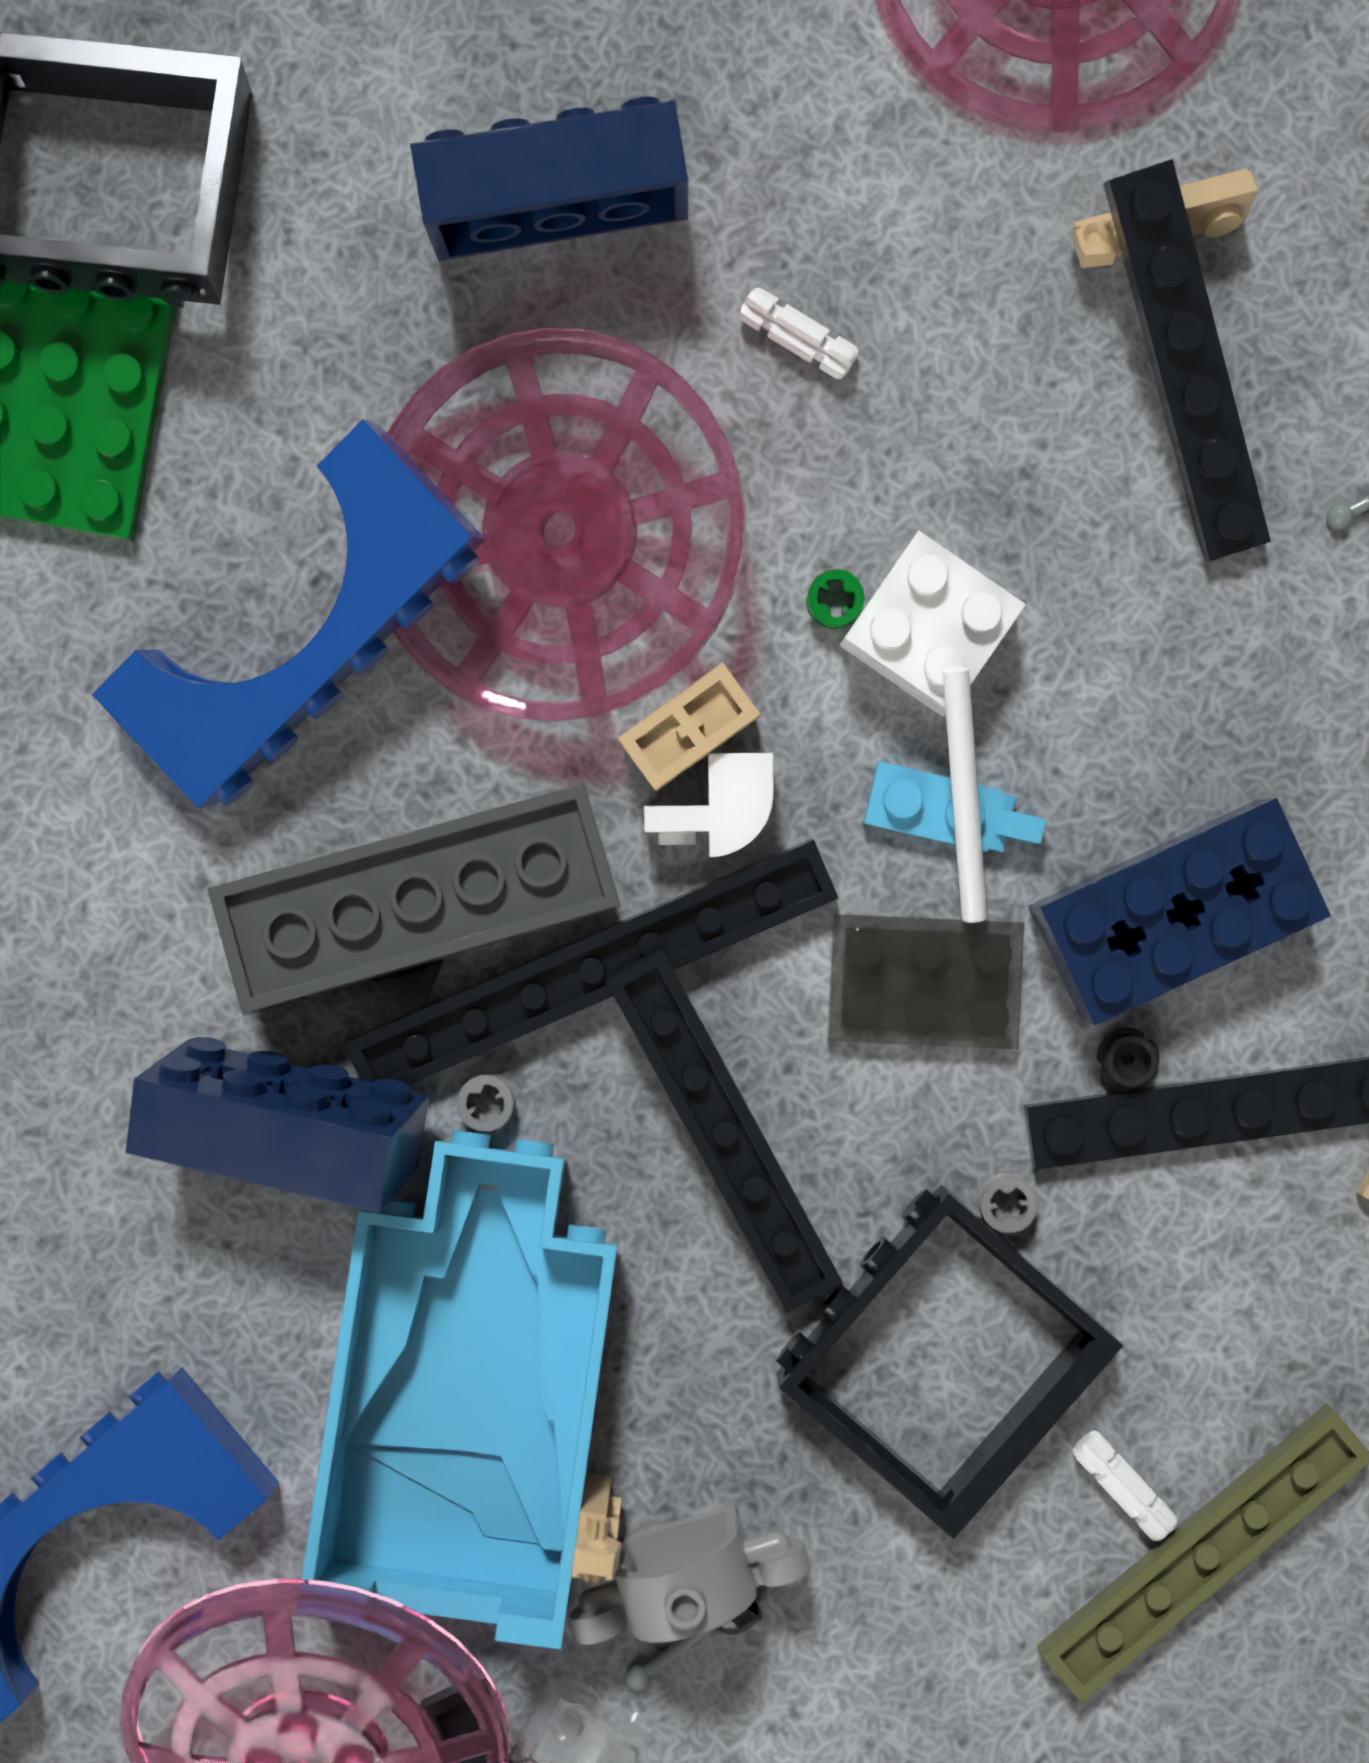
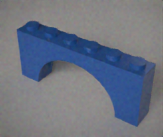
(399, 551)
(162, 1452)

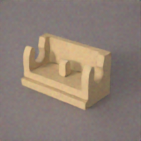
(689, 727)

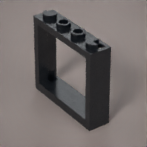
(146, 78)
(1017, 1431)

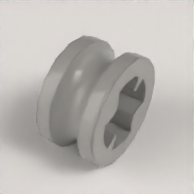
(476, 1085)
(1007, 1222)

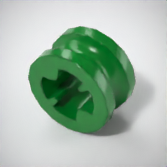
(849, 585)

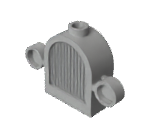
(687, 1579)

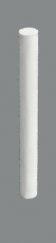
(965, 793)

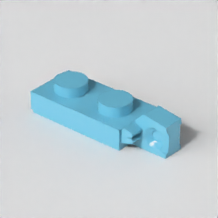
(923, 807)

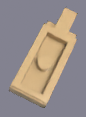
(1212, 208)
(596, 1542)

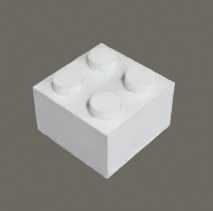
(931, 618)

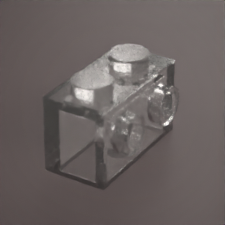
(575, 1728)

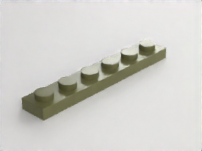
(1204, 1553)

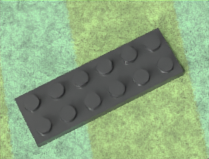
(413, 899)

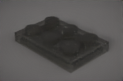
(925, 981)

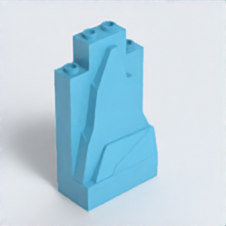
(465, 1396)

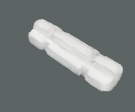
(798, 333)
(1125, 1485)

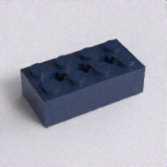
(552, 178)
(1217, 928)
(278, 1123)

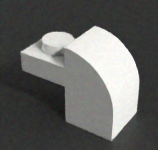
(736, 808)

